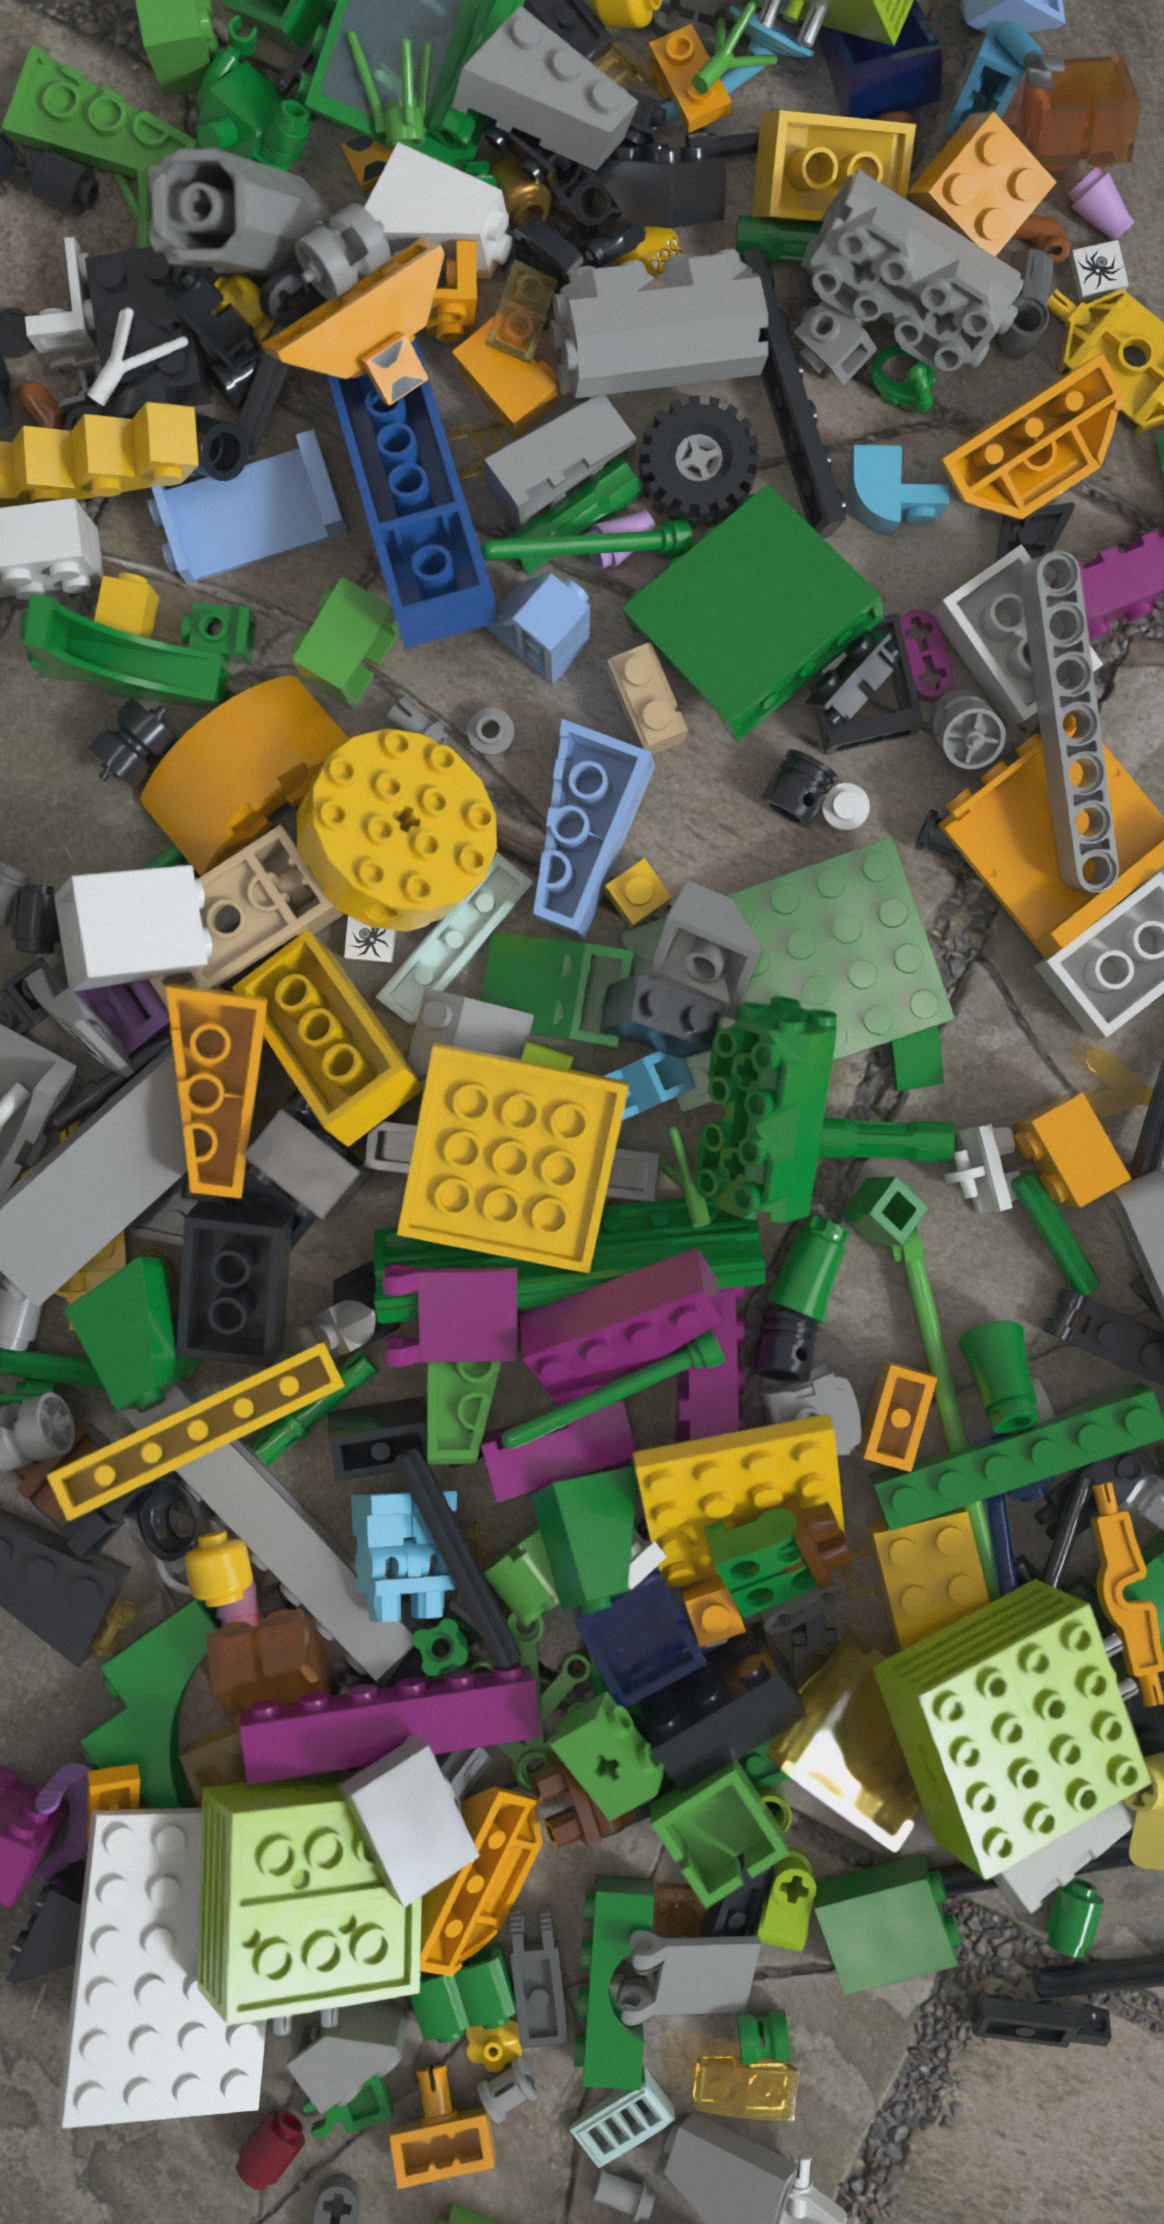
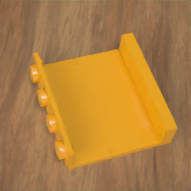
(1012, 845)

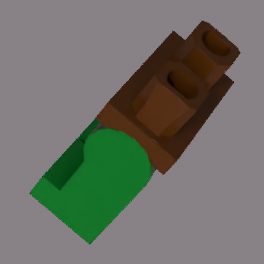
(778, 1555)

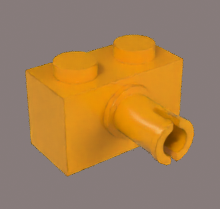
(443, 2140)

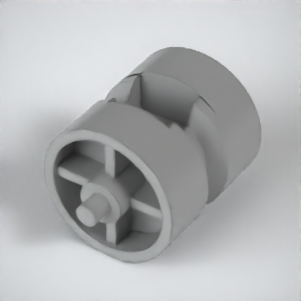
(342, 251)
(967, 728)
(35, 1430)

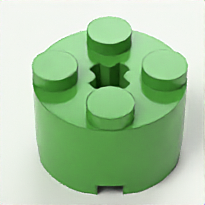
(524, 1578)

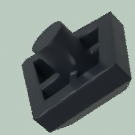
(1035, 532)

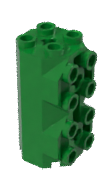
(773, 1092)

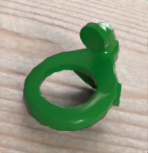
(911, 395)

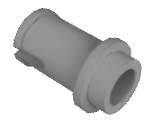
(412, 720)
(11, 881)
(624, 2195)

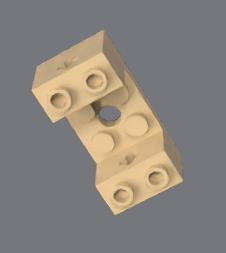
(274, 903)

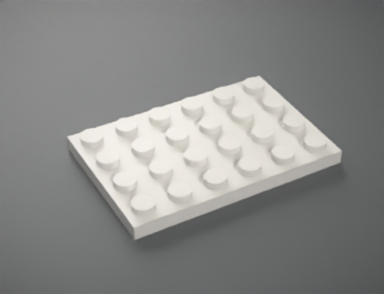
(137, 2024)

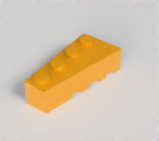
(217, 1067)

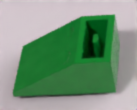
(556, 983)

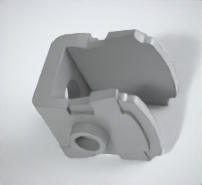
(820, 1396)

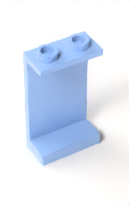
(249, 519)

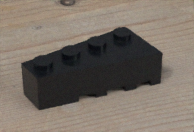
(53, 1588)

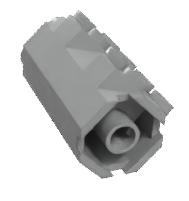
(229, 212)
(914, 271)
(650, 332)

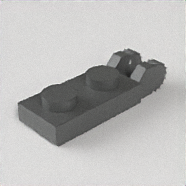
(538, 1983)

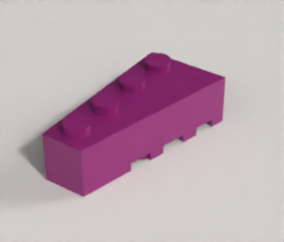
(1122, 584)
(710, 1397)

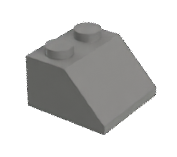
(467, 1025)

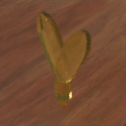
(1127, 1088)

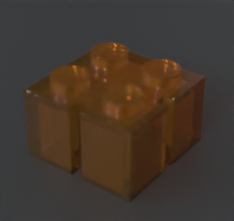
(1086, 116)
(266, 1661)

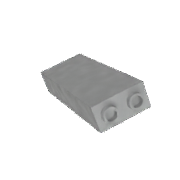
(93, 1183)

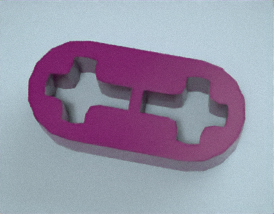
(934, 652)

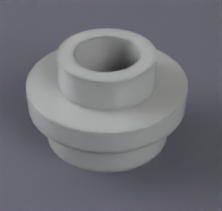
(494, 745)

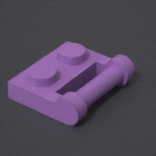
(124, 1017)

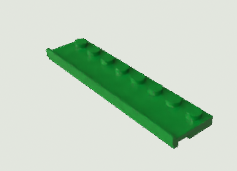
(626, 1241)

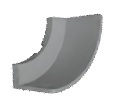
(49, 1083)

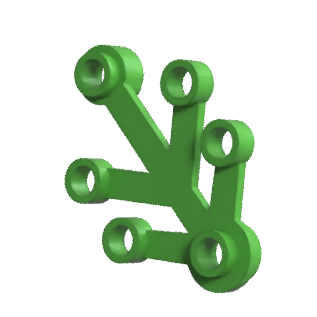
(550, 1698)

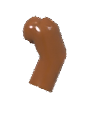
(1045, 235)
(39, 404)

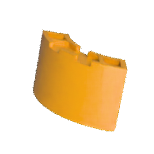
(239, 769)

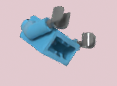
(998, 71)

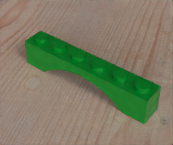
(1071, 1440)

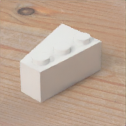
(1057, 1861)

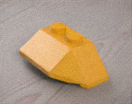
(364, 317)
(1039, 443)
(476, 1900)

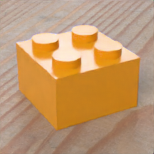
(982, 183)
(1069, 1150)

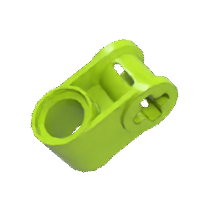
(788, 1903)

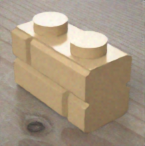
(646, 699)

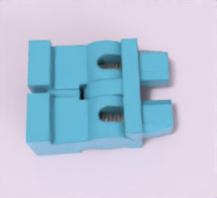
(398, 1566)

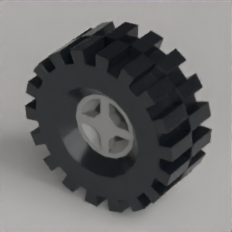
(693, 438)

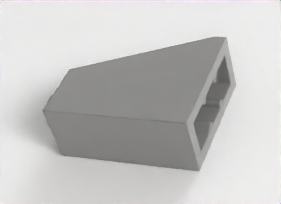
(727, 2174)

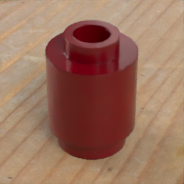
(270, 2149)

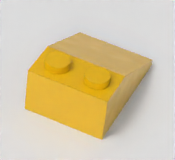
(811, 155)

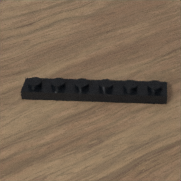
(795, 413)

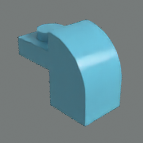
(880, 497)
(653, 1081)

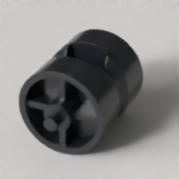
(127, 749)

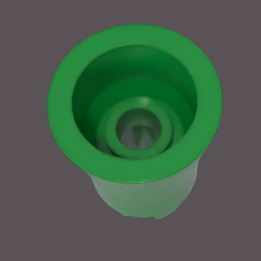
(809, 1269)
(1001, 1374)

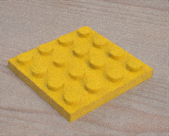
(512, 1157)
(732, 1482)

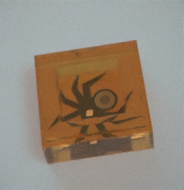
(678, 1911)

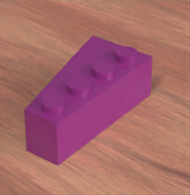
(619, 1325)

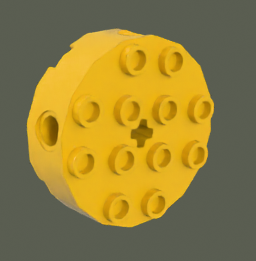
(396, 829)

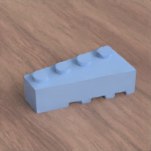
(587, 823)

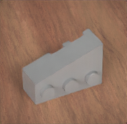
(545, 89)
(557, 459)

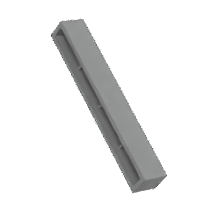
(286, 1540)

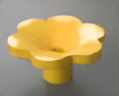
(503, 2038)

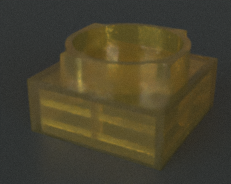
(850, 1746)

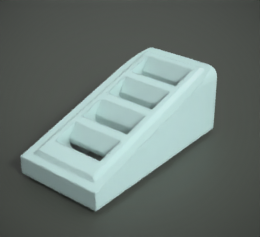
(646, 2125)

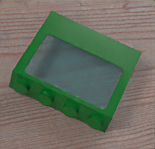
(380, 26)

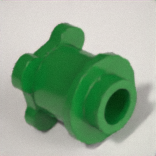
(428, 1641)

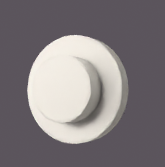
(845, 807)

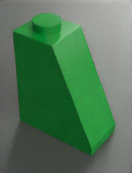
(130, 1334)
(588, 1536)

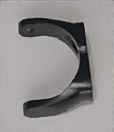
(607, 248)

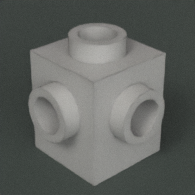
(834, 341)

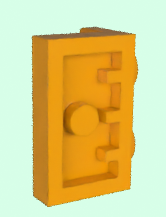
(455, 306)

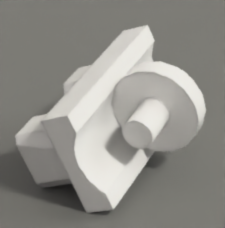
(981, 1168)

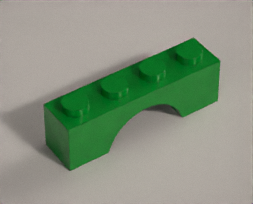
(610, 2049)

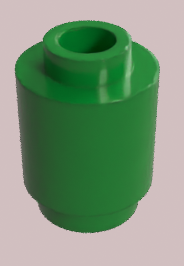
(1074, 1917)

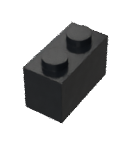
(660, 1016)
(371, 1436)

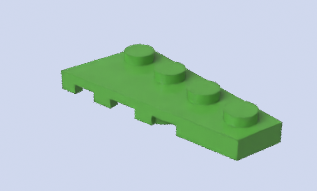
(77, 119)
(459, 1409)

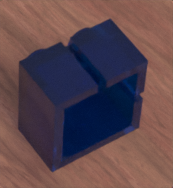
(641, 1640)

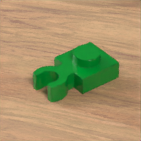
(366, 2109)

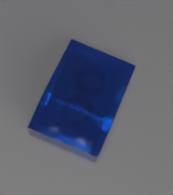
(880, 77)

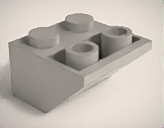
(340, 2058)

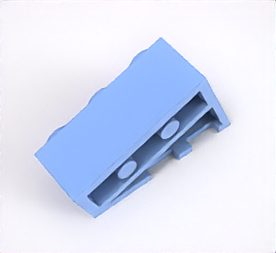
(545, 624)

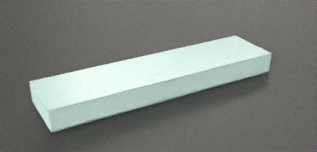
(455, 939)

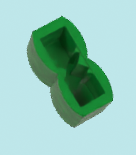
(472, 1997)

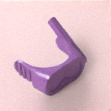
(72, 1780)

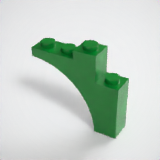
(124, 664)
(152, 1682)

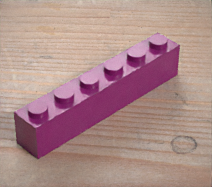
(371, 1722)

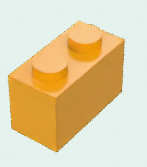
(507, 386)
(896, 1415)

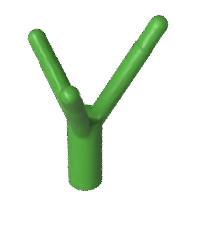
(723, 56)
(140, 211)
(694, 1200)

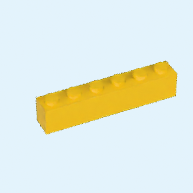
(195, 1431)

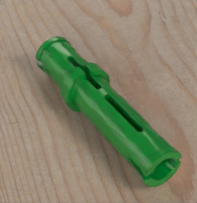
(299, 1423)

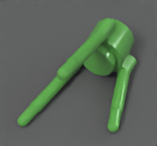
(406, 116)

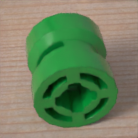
(774, 2037)

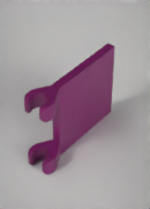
(461, 1314)

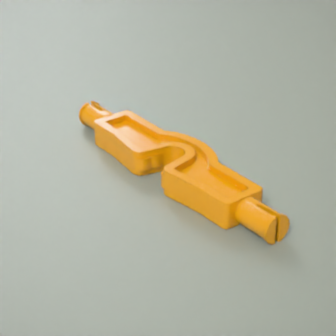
(1134, 1620)

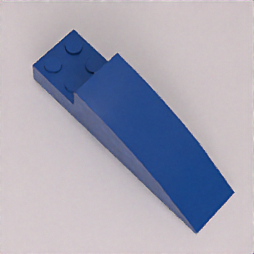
(415, 510)

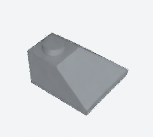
(707, 948)

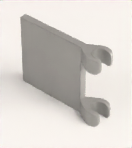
(692, 1975)

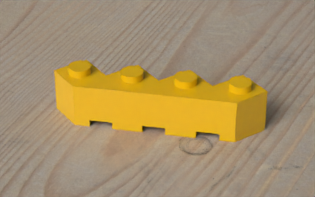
(99, 456)

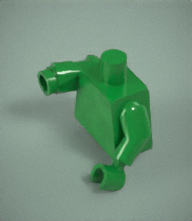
(245, 112)

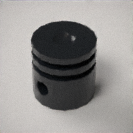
(220, 448)
(798, 788)
(785, 1347)

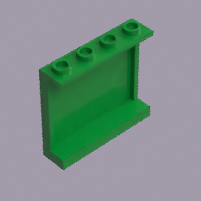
(754, 610)

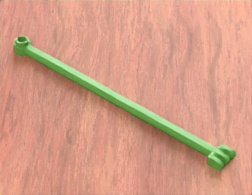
(913, 1261)

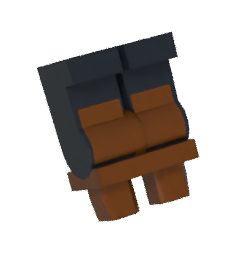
(95, 1528)
(581, 1816)

